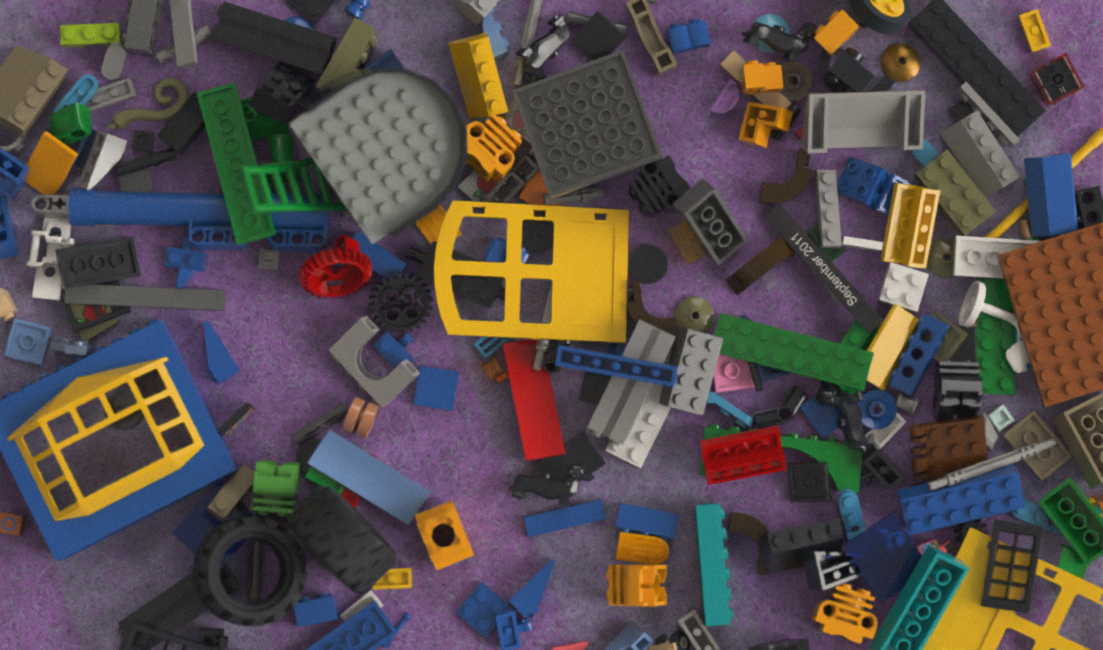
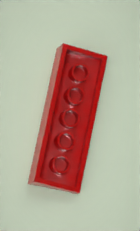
(533, 402)

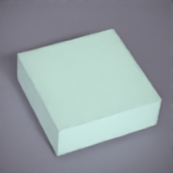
(1000, 418)

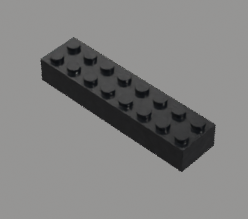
(974, 63)

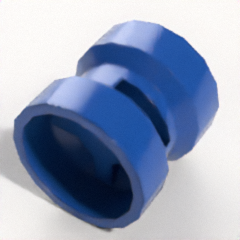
(356, 8)

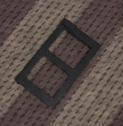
(101, 318)

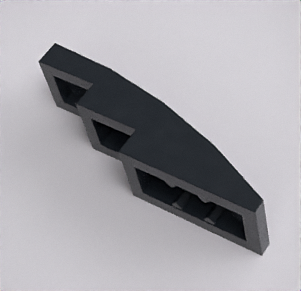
(515, 180)

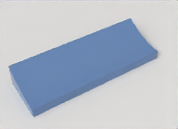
(368, 477)

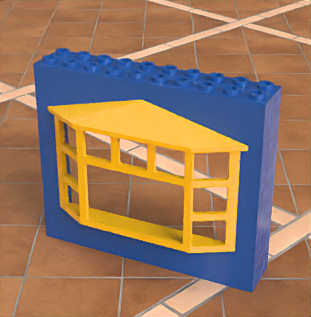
(139, 493)

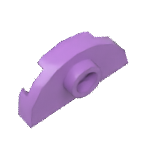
(727, 99)

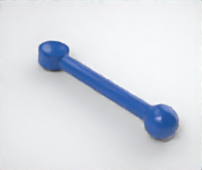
(406, 617)

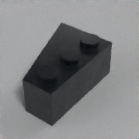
(828, 568)

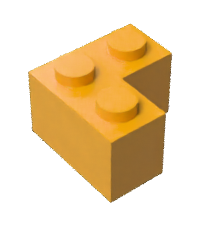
(836, 32)
(761, 78)
(760, 120)

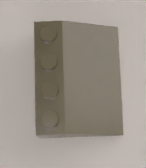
(27, 87)
(1083, 435)

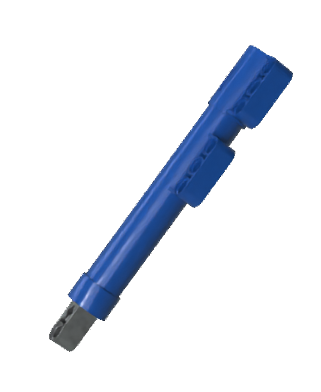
(202, 212)

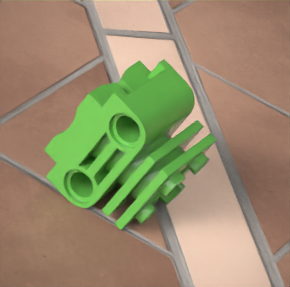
(276, 487)

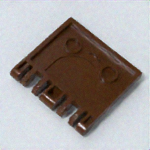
(947, 446)

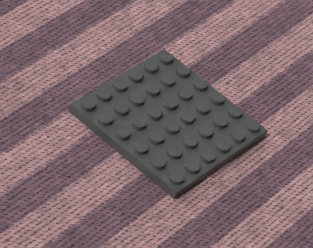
(587, 124)

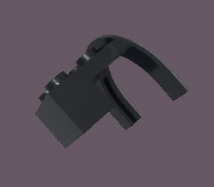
(848, 75)

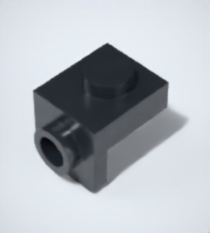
(213, 637)

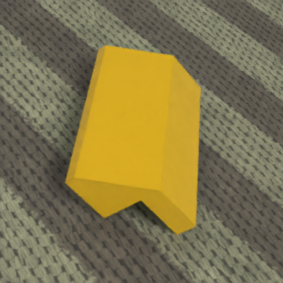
(910, 225)
(890, 344)

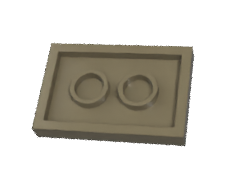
(1034, 430)

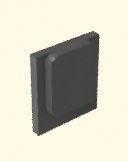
(137, 181)

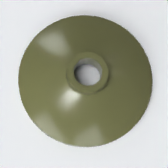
(936, 261)
(695, 304)

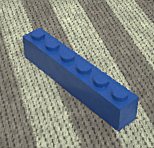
(617, 366)

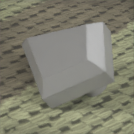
(991, 435)

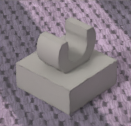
(269, 259)

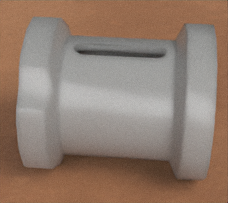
(906, 403)

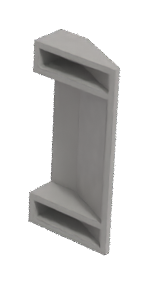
(864, 120)

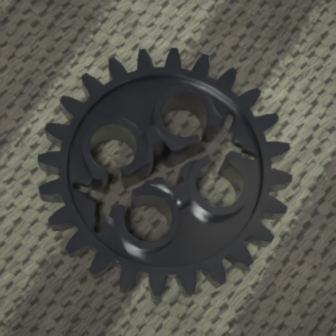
(399, 285)

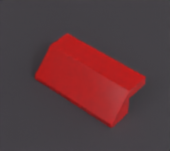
(743, 455)

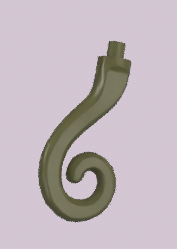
(130, 115)

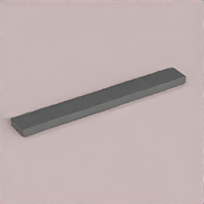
(146, 297)

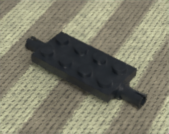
(474, 288)

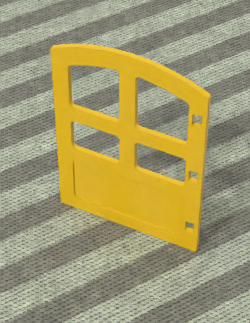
(585, 273)
(976, 627)

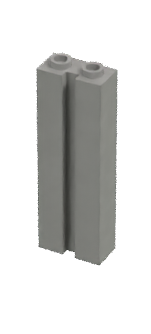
(626, 396)

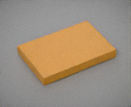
(49, 164)

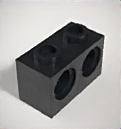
(1095, 206)

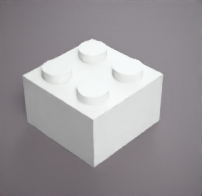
(902, 287)

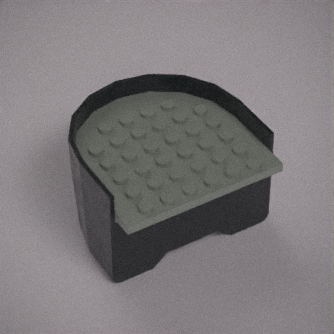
(385, 145)

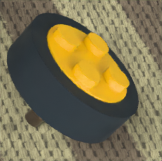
(882, 15)

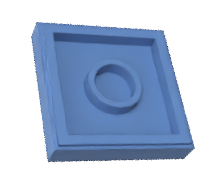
(28, 341)

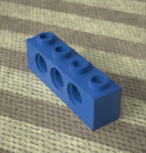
(938, 331)

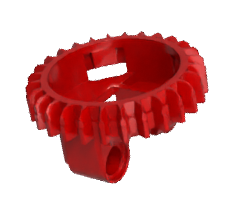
(319, 269)

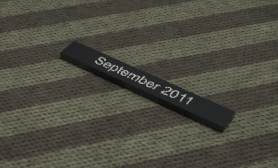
(824, 269)

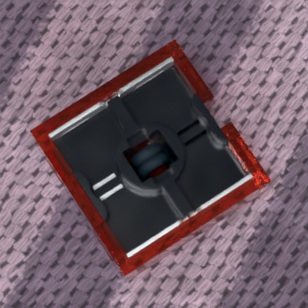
(1056, 80)

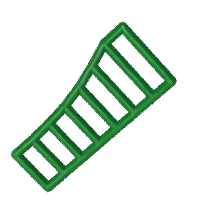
(284, 206)

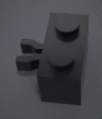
(882, 467)

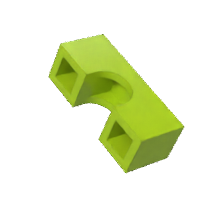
(90, 34)

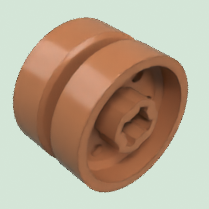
(360, 417)

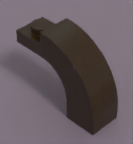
(782, 193)
(759, 265)
(637, 311)
(752, 527)

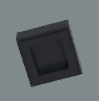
(143, 141)

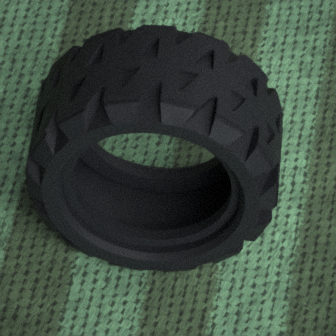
(342, 539)
(291, 571)

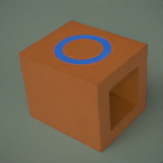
(12, 523)

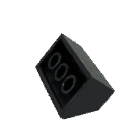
(783, 548)

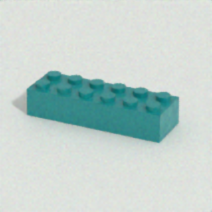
(712, 564)
(921, 602)

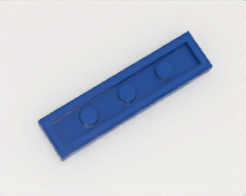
(564, 518)

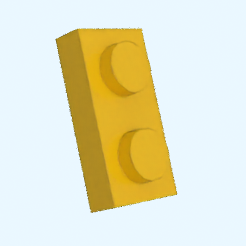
(1034, 31)
(395, 579)

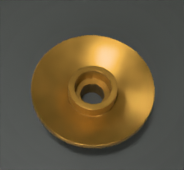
(896, 71)

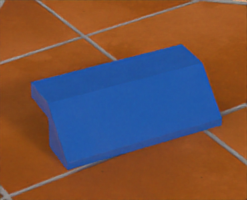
(12, 174)
(1051, 194)

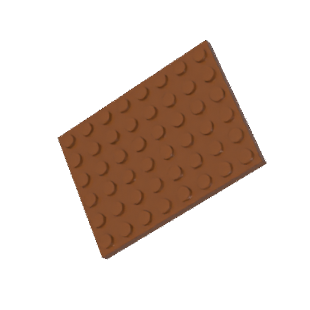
(1060, 311)

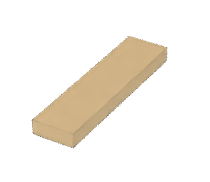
(733, 66)

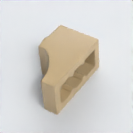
(7, 306)

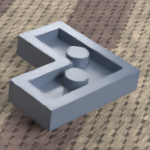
(79, 347)

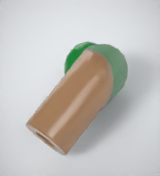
(1026, 231)

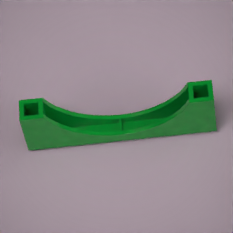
(843, 461)

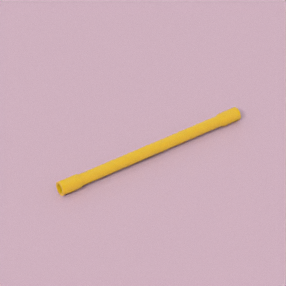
(1093, 142)

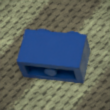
(316, 610)

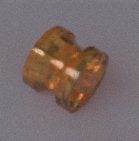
(492, 368)

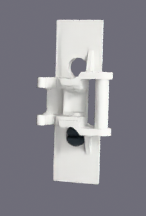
(57, 236)

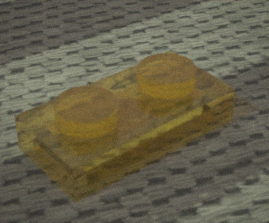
(686, 243)

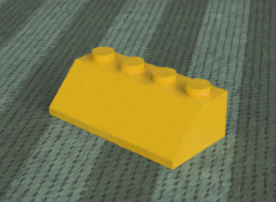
(478, 76)

